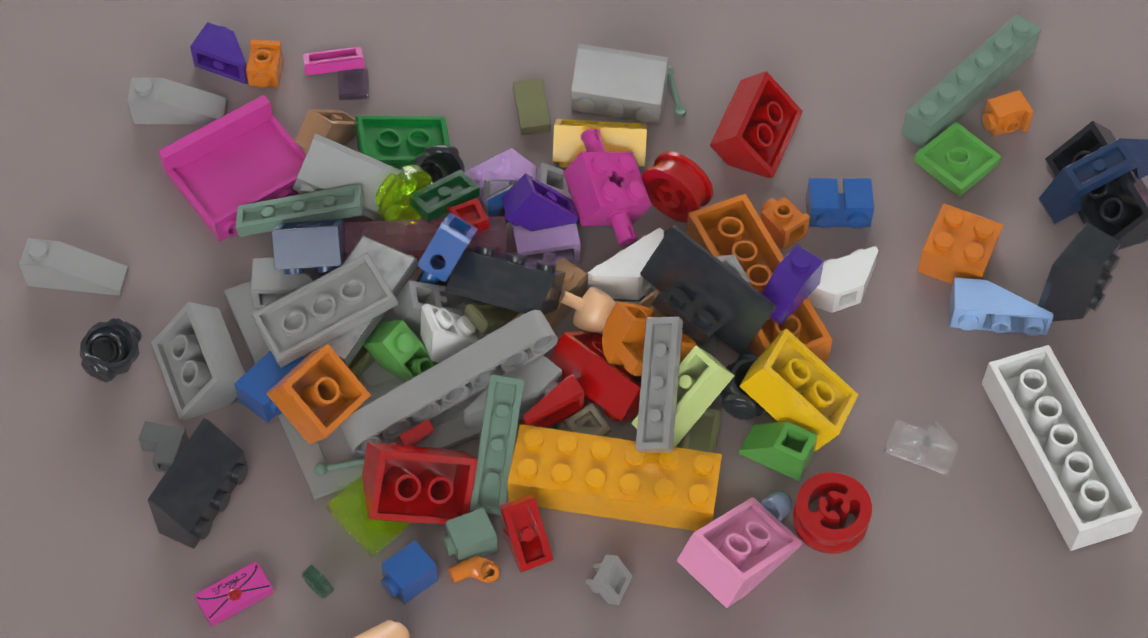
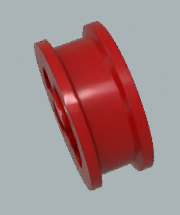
(677, 185)
(820, 528)

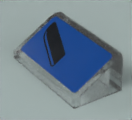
(492, 194)

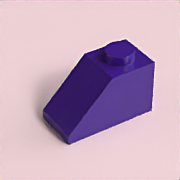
(219, 53)
(537, 205)
(793, 282)

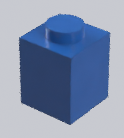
(408, 572)

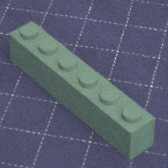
(971, 81)

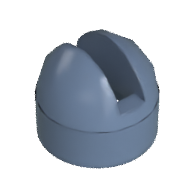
(778, 504)

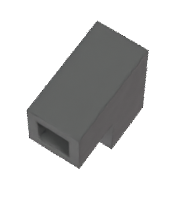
(163, 440)

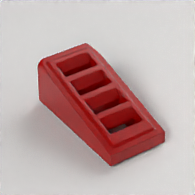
(557, 405)

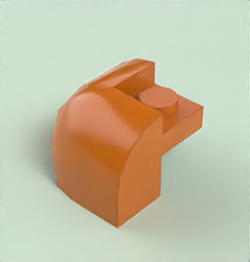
(625, 337)

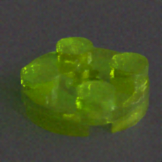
(394, 187)

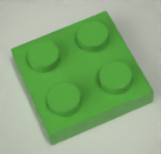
(957, 159)

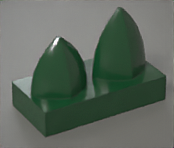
(439, 196)

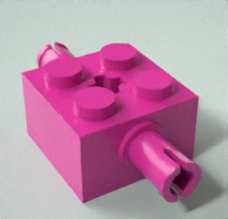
(607, 188)

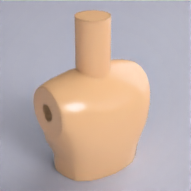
(590, 310)

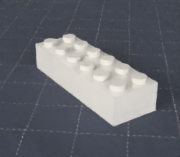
(1061, 448)

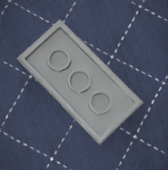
(324, 309)

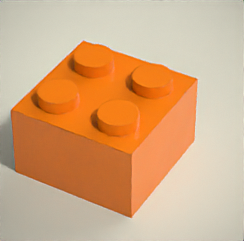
(959, 245)
(318, 394)

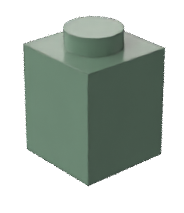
(470, 536)

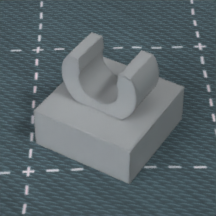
(610, 579)

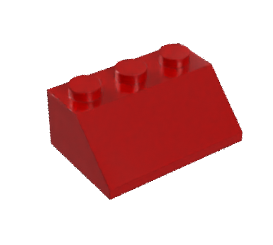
(756, 126)
(603, 383)
(417, 483)

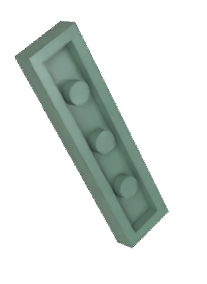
(313, 206)
(496, 443)

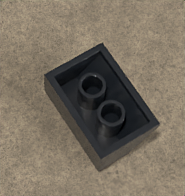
(1080, 275)
(507, 281)
(198, 485)

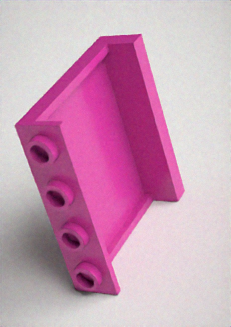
(234, 164)

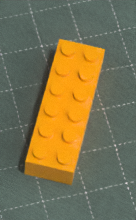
(613, 478)

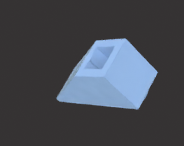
(990, 307)

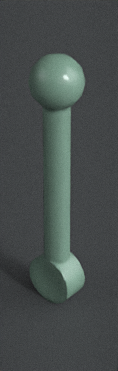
(680, 110)
(322, 468)

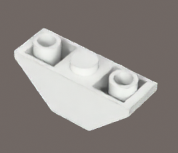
(621, 273)
(844, 280)
(446, 332)

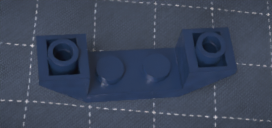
(1091, 172)

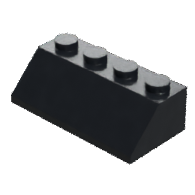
(1117, 206)

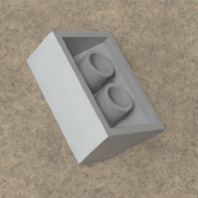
(619, 84)
(335, 166)
(198, 360)

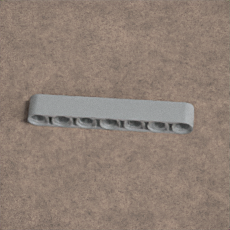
(449, 381)

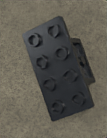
(705, 293)

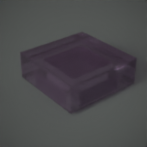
(353, 84)

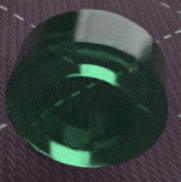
(317, 582)

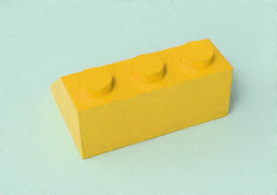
(615, 137)
(799, 388)

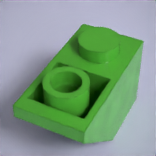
(398, 350)
(780, 447)

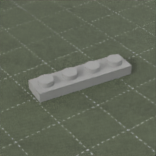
(659, 384)

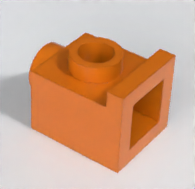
(265, 63)
(1007, 114)
(784, 222)

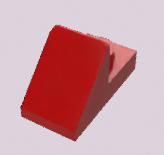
(525, 533)

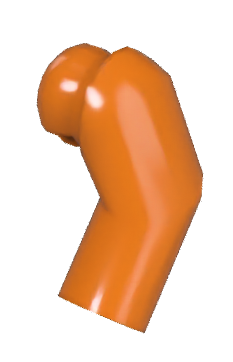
(475, 567)

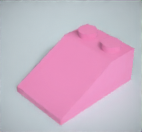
(738, 551)

